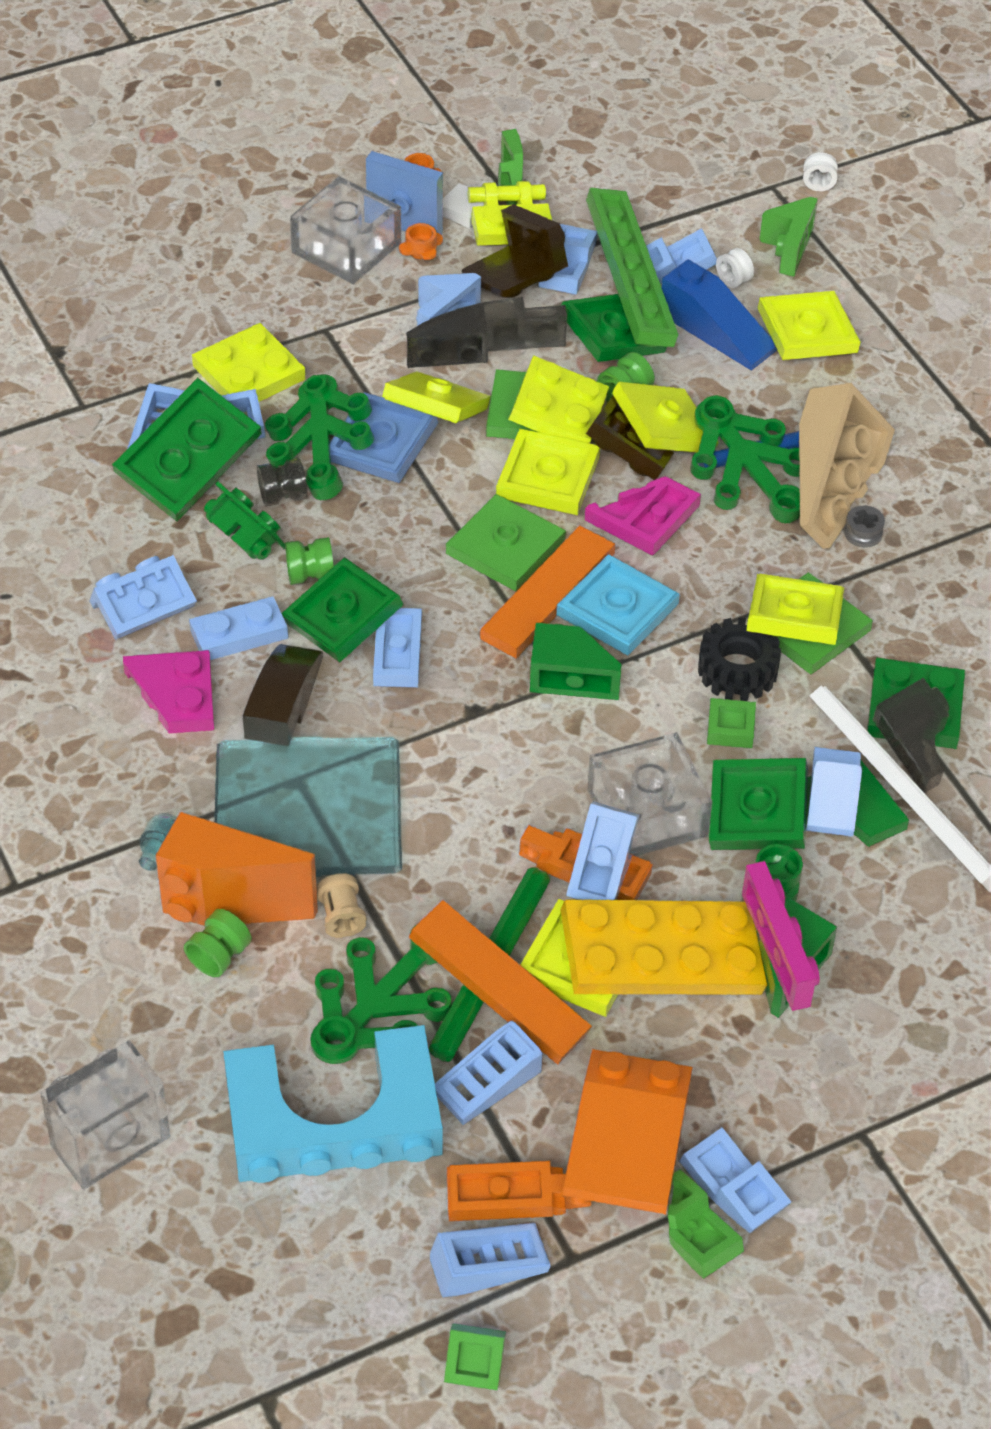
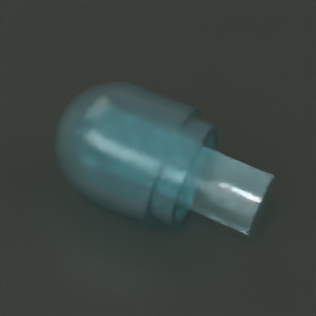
(153, 838)

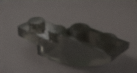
(473, 330)

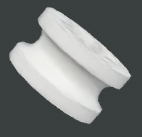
(815, 180)
(735, 267)

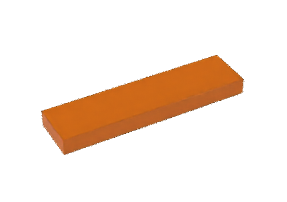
(537, 599)
(500, 981)

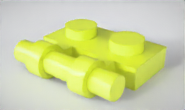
(488, 219)

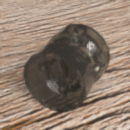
(280, 482)

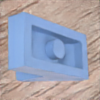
(446, 293)
(834, 791)
(603, 853)

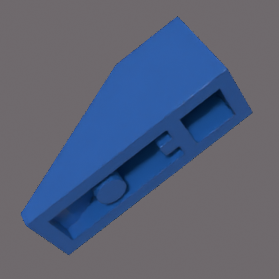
(715, 315)

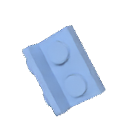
(142, 596)

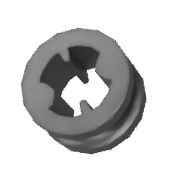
(864, 526)

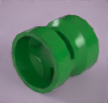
(785, 865)

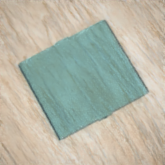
(317, 797)

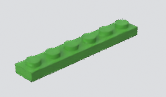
(631, 268)

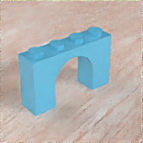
(279, 1143)

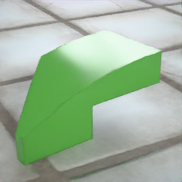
(511, 164)
(698, 1231)

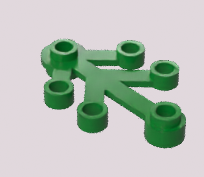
(318, 396)
(745, 454)
(372, 1001)

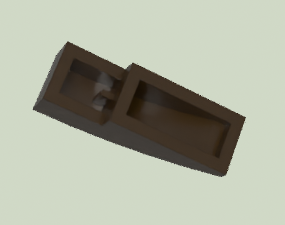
(281, 694)

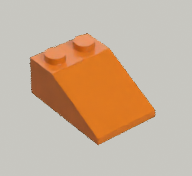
(220, 867)
(628, 1131)

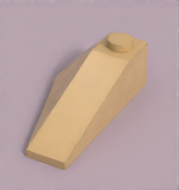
(838, 451)

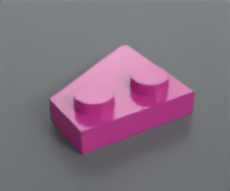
(646, 514)
(175, 687)

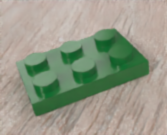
(187, 449)

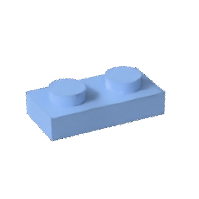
(239, 628)
(398, 650)

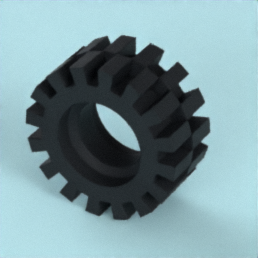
(733, 677)

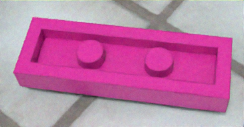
(780, 936)

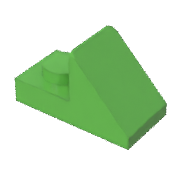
(789, 230)

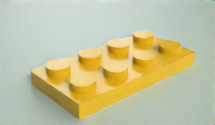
(662, 947)

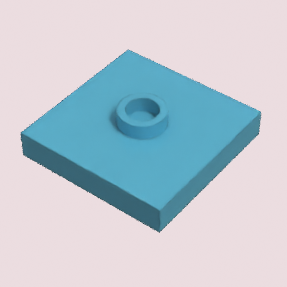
(618, 604)

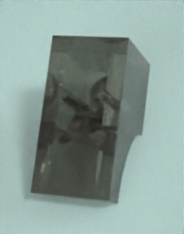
(910, 726)

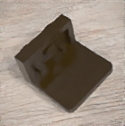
(532, 255)

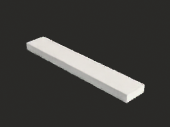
(904, 785)

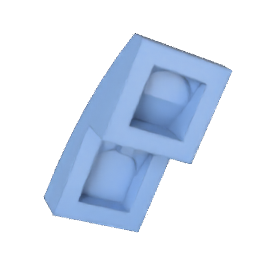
(692, 247)
(579, 249)
(733, 1183)

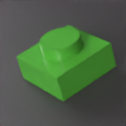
(731, 723)
(474, 1356)

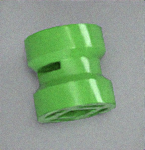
(629, 369)
(308, 560)
(215, 945)

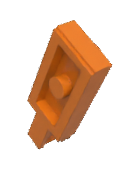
(558, 853)
(507, 1191)

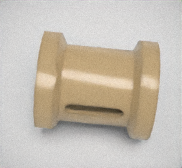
(341, 905)

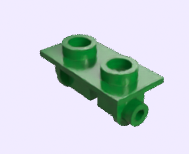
(234, 510)

